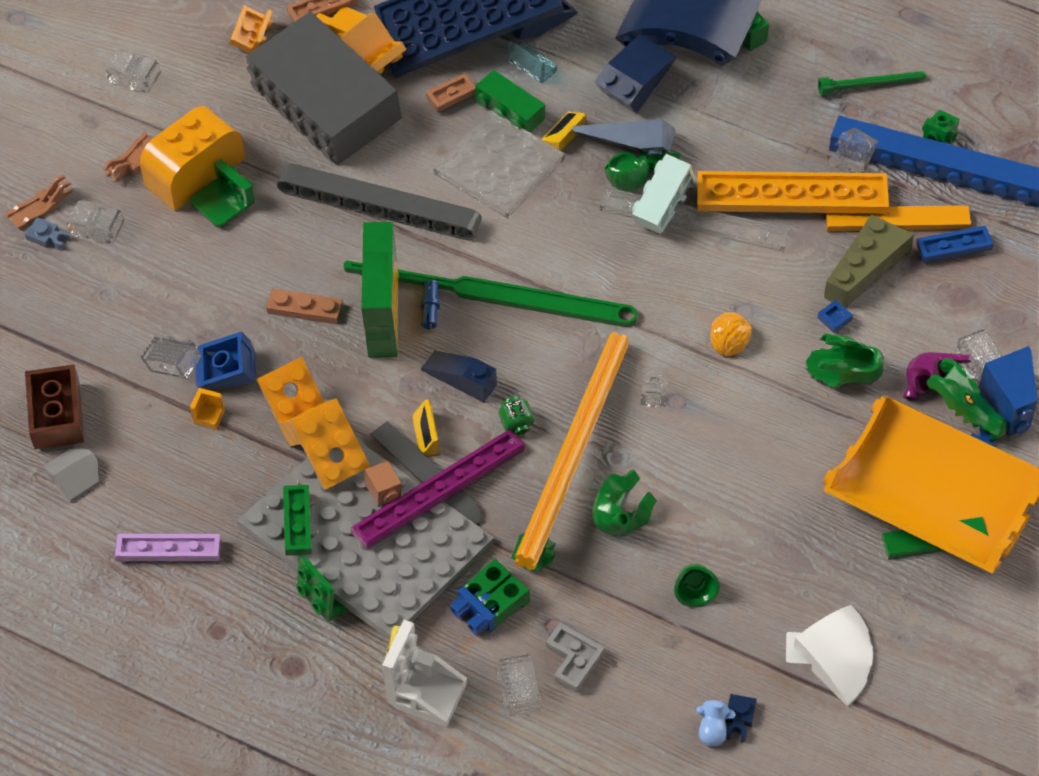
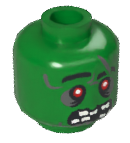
(516, 415)

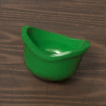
(696, 585)

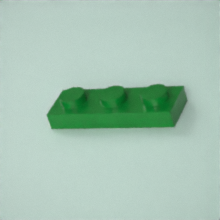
(297, 520)

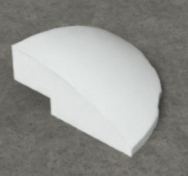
(839, 652)

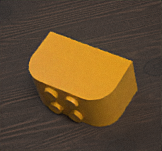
(184, 155)

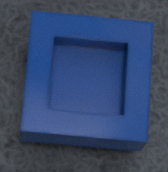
(835, 316)

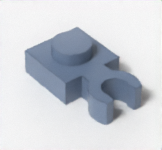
(45, 232)

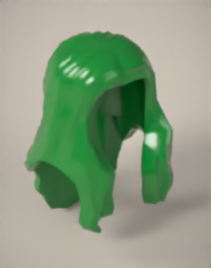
(845, 362)

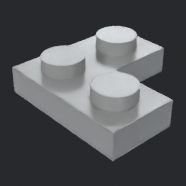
(580, 655)

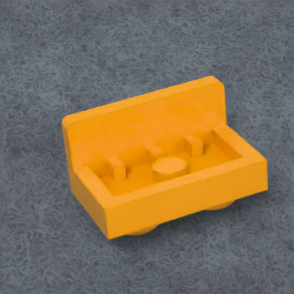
(250, 29)

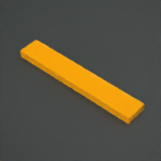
(906, 218)

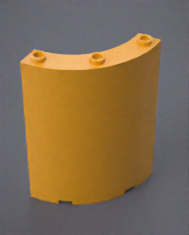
(932, 476)

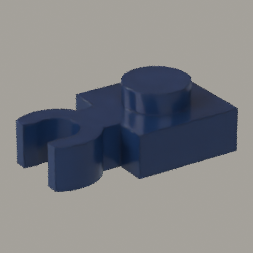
(744, 713)

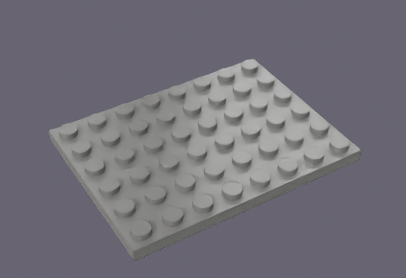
(389, 579)

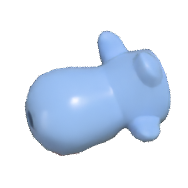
(713, 727)

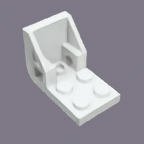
(420, 680)

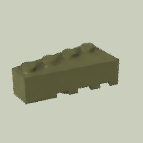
(868, 257)

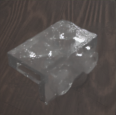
(853, 152)

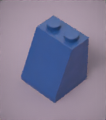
(1011, 388)

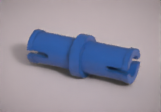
(430, 304)

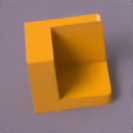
(207, 408)

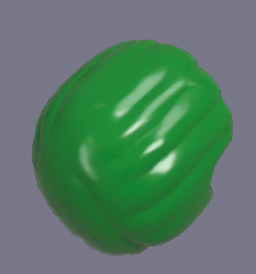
(627, 171)

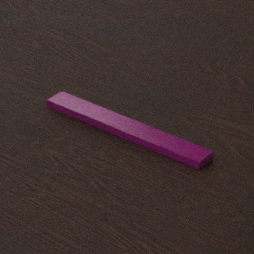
(437, 489)

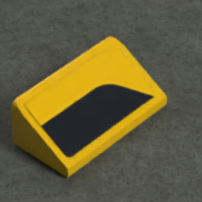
(563, 131)
(426, 429)

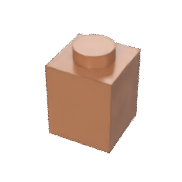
(382, 483)

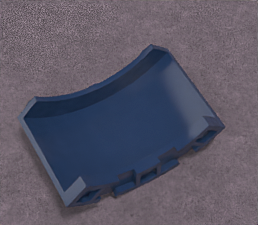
(703, 26)

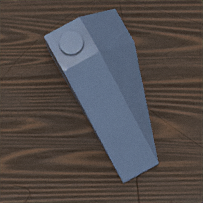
(644, 136)

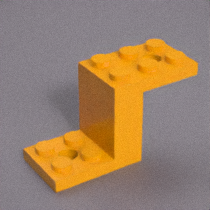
(313, 423)

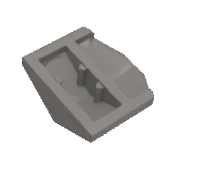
(74, 472)

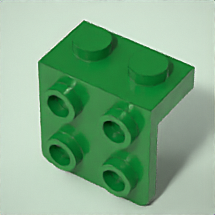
(225, 196)
(317, 591)

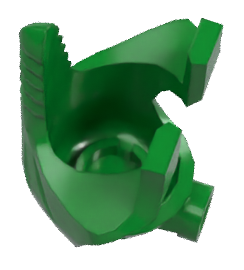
(606, 507)

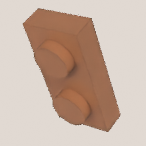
(451, 92)

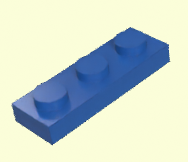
(954, 244)

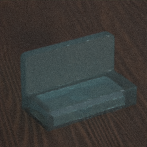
(531, 61)

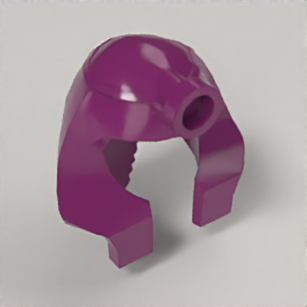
(925, 366)

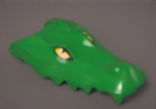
(965, 397)

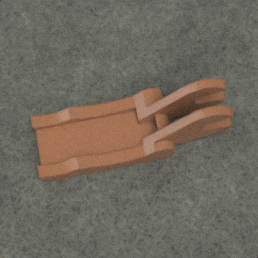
(129, 160)
(41, 204)

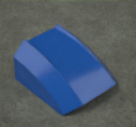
(226, 362)

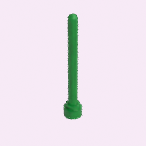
(827, 86)

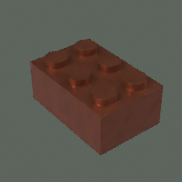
(54, 407)

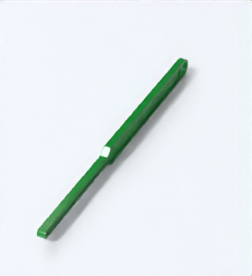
(520, 297)

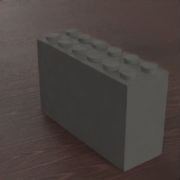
(323, 88)

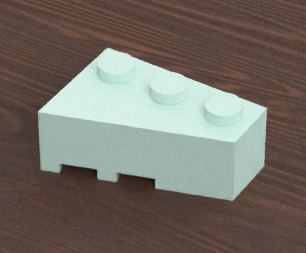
(663, 193)

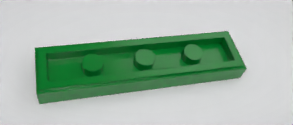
(903, 544)

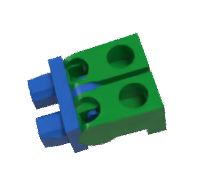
(490, 598)

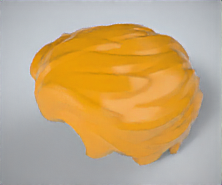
(730, 333)

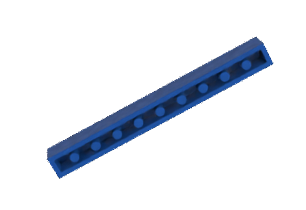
(946, 162)

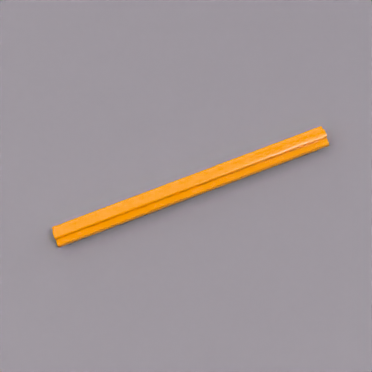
(571, 452)

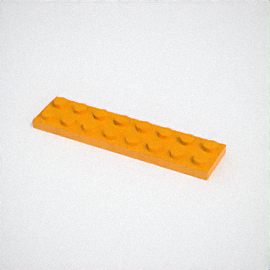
(792, 192)

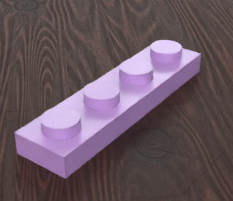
(168, 547)

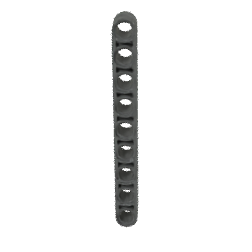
(379, 201)

